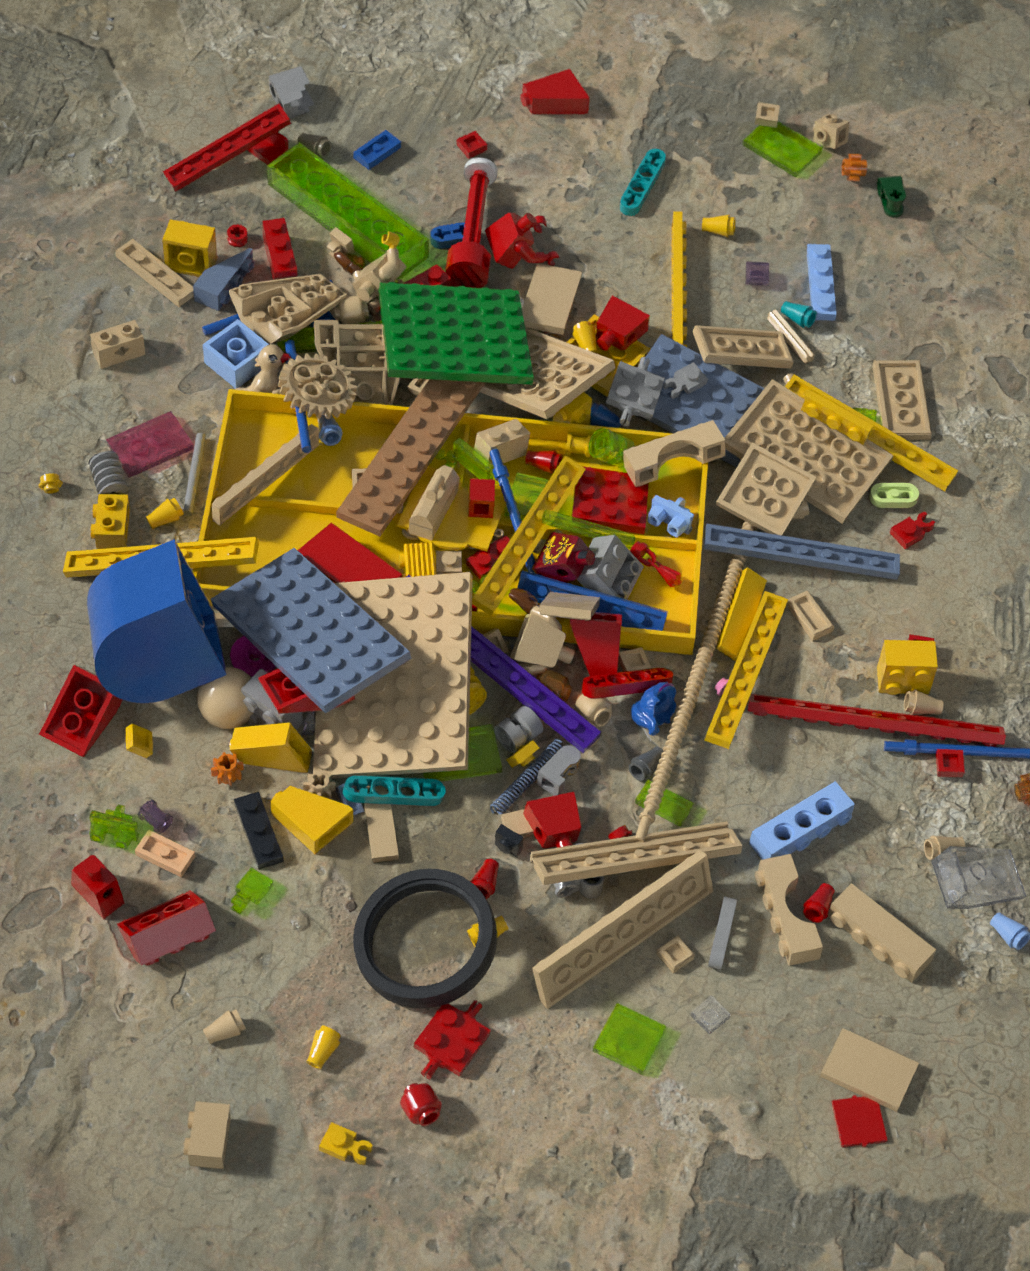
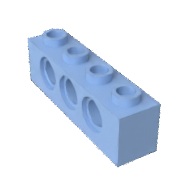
(829, 799)

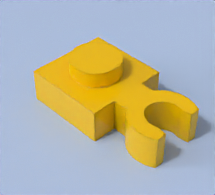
(341, 1142)

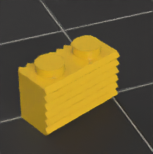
(418, 559)

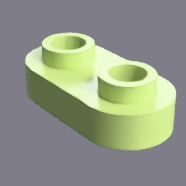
(893, 494)

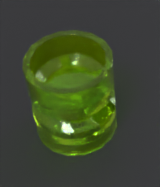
(609, 446)

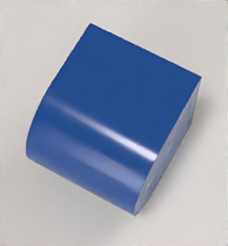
(153, 627)

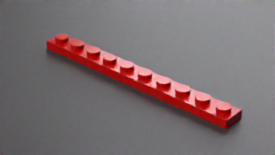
(886, 721)

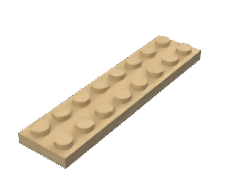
(623, 929)

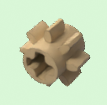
(320, 784)

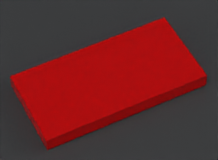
(344, 558)

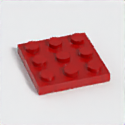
(610, 500)

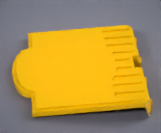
(456, 529)

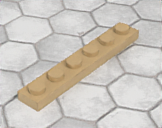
(261, 477)

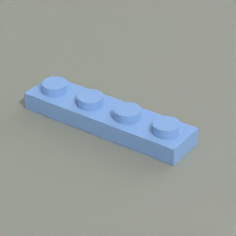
(821, 281)

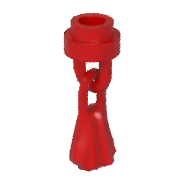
(672, 577)

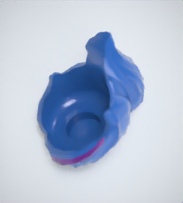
(655, 707)

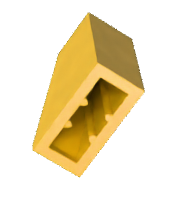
(271, 747)
(311, 816)

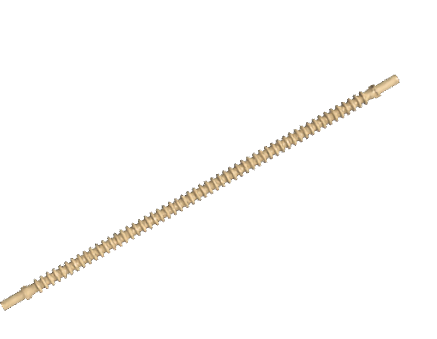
(691, 691)

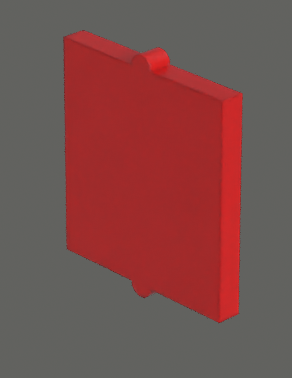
(859, 1121)

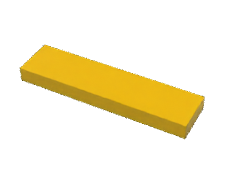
(741, 613)

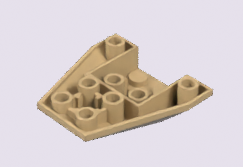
(284, 306)

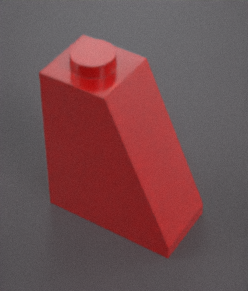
(555, 95)
(599, 642)

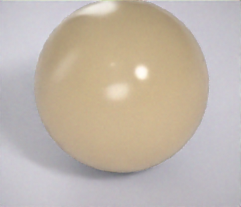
(222, 700)

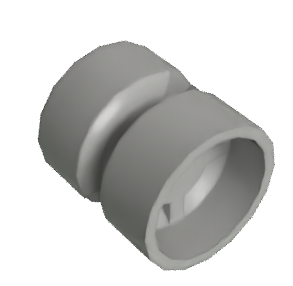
(518, 729)

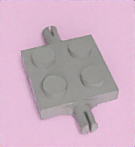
(635, 391)

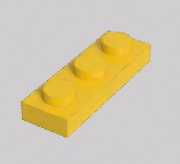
(836, 417)

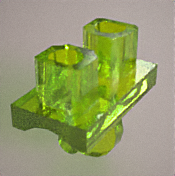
(115, 824)

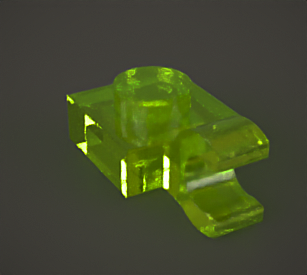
(250, 889)

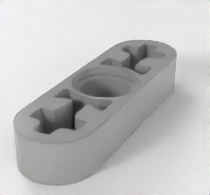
(722, 933)

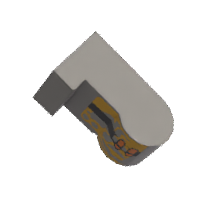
(558, 768)

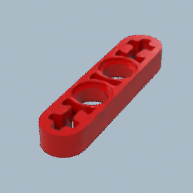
(624, 682)

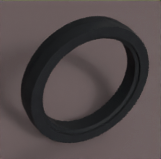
(448, 989)

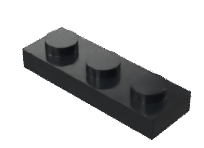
(258, 830)

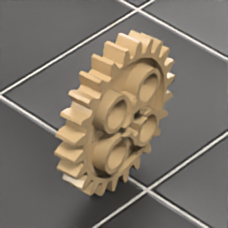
(317, 386)

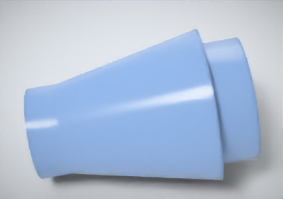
(1012, 932)

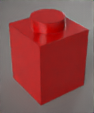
(481, 498)

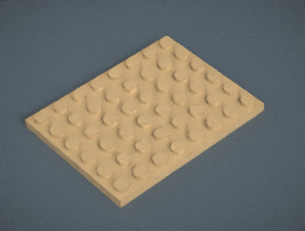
(419, 710)

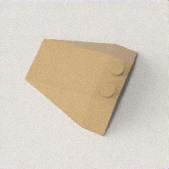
(362, 353)

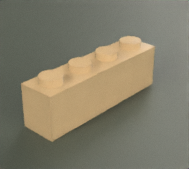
(881, 933)

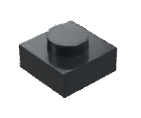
(508, 841)

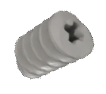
(108, 473)

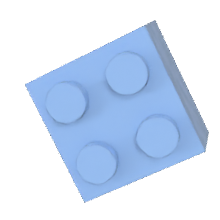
(234, 353)

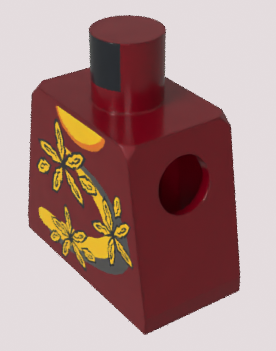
(563, 557)

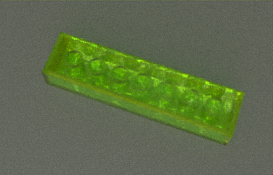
(342, 204)

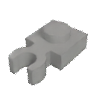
(687, 379)

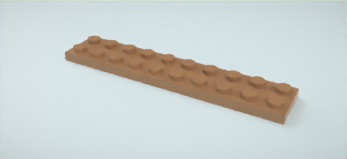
(407, 454)

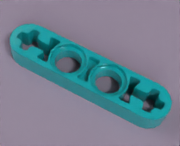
(644, 182)
(394, 795)

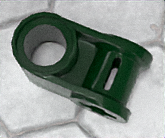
(892, 195)

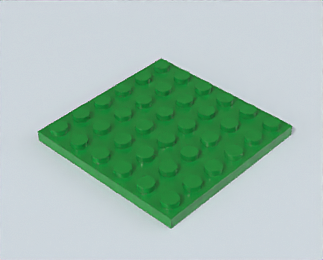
(454, 333)

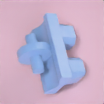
(672, 513)

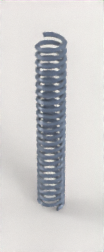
(522, 777)

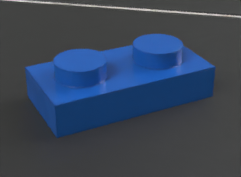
(377, 149)

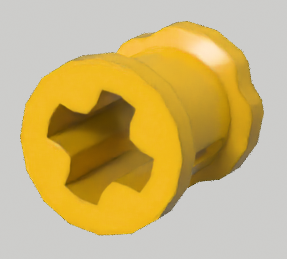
(577, 445)

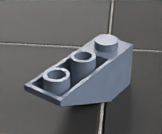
(215, 282)

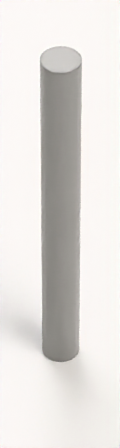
(194, 474)

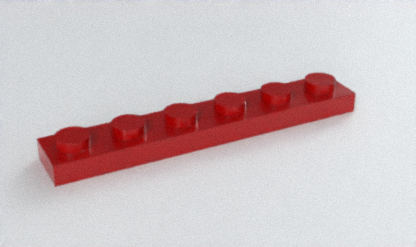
(227, 147)

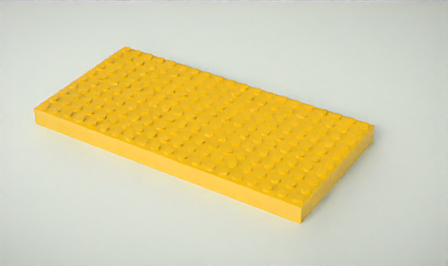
(315, 487)

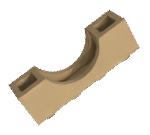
(698, 442)
(798, 938)

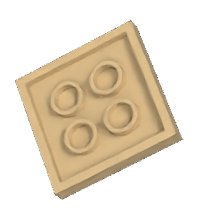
(766, 490)

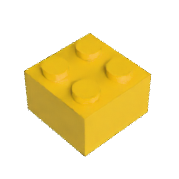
(189, 247)
(906, 666)

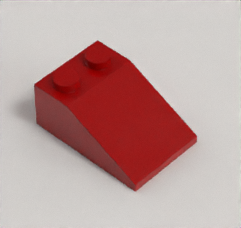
(286, 695)
(80, 712)

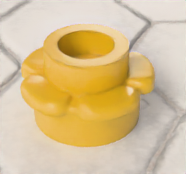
(50, 483)

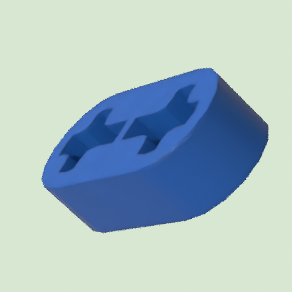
(450, 235)

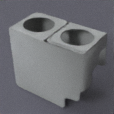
(289, 91)

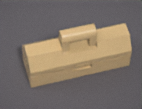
(434, 503)

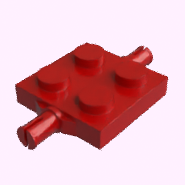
(451, 1039)

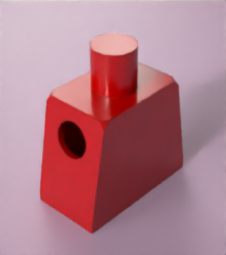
(620, 325)
(554, 820)
(94, 879)

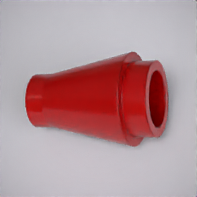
(544, 460)
(486, 877)
(818, 905)

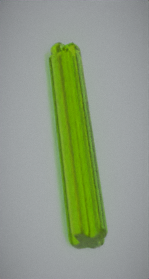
(585, 527)

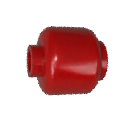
(421, 1104)

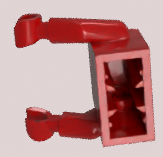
(512, 240)

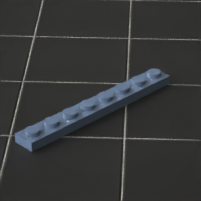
(801, 551)

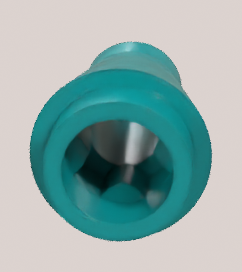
(800, 314)

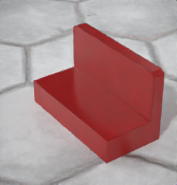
(270, 148)

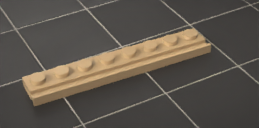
(629, 854)

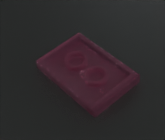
(150, 444)

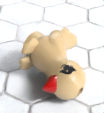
(270, 361)

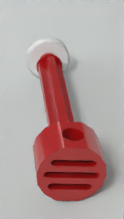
(469, 260)

